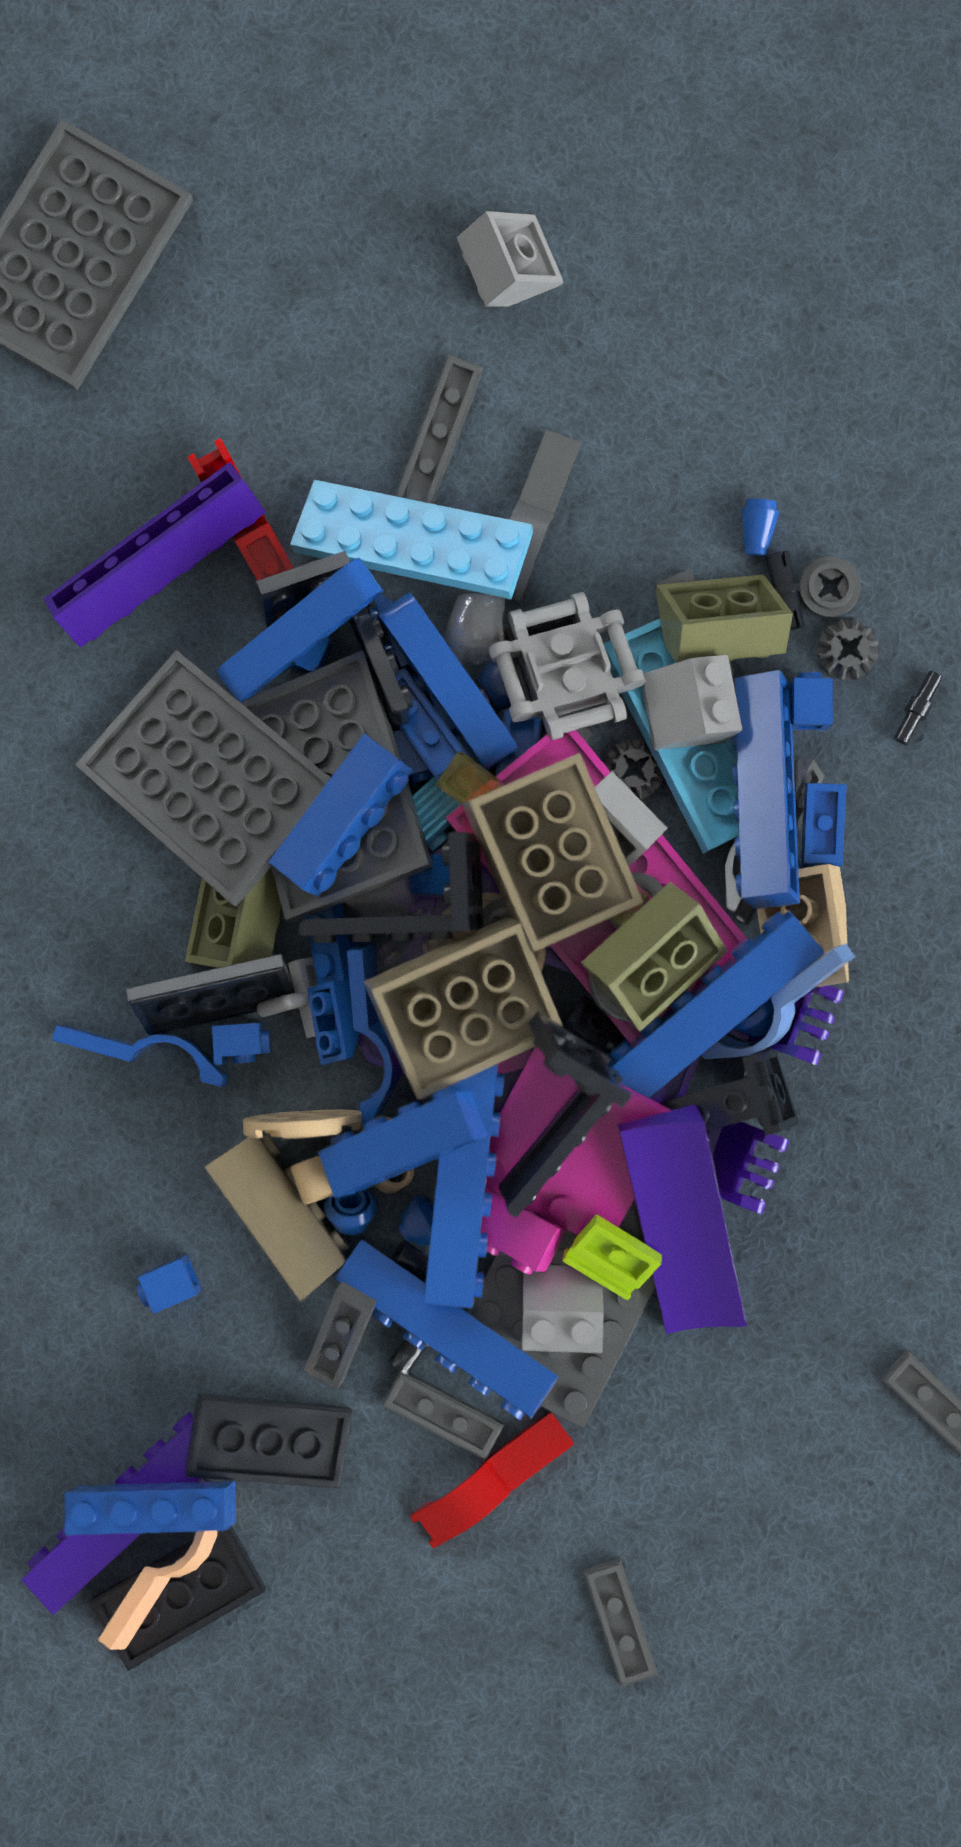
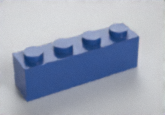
(341, 816)
(402, 1142)
(150, 1508)

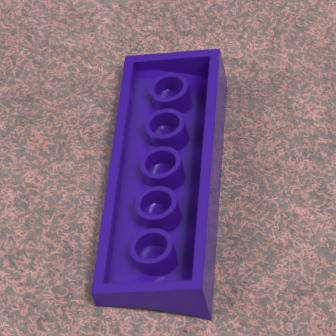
(682, 1220)

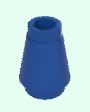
(758, 523)

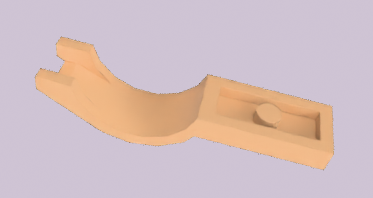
(149, 1587)

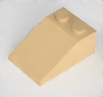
(820, 912)

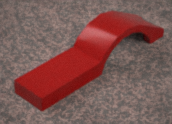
(256, 542)
(494, 1480)

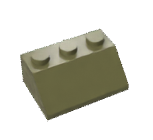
(723, 618)
(232, 934)
(655, 955)

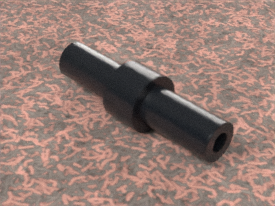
(918, 707)

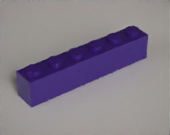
(154, 555)
(78, 1558)

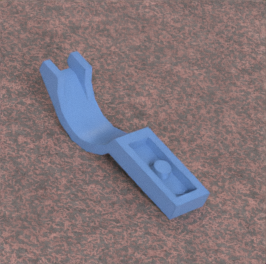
(784, 1006)

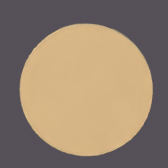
(302, 1123)

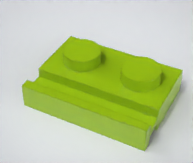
(612, 1257)

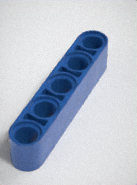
(299, 630)
(447, 681)

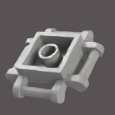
(566, 667)

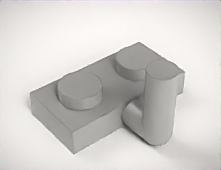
(303, 977)

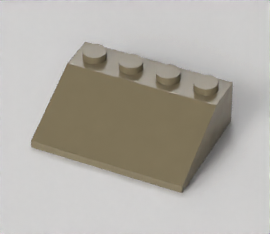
(553, 852)
(462, 1006)
(274, 1213)

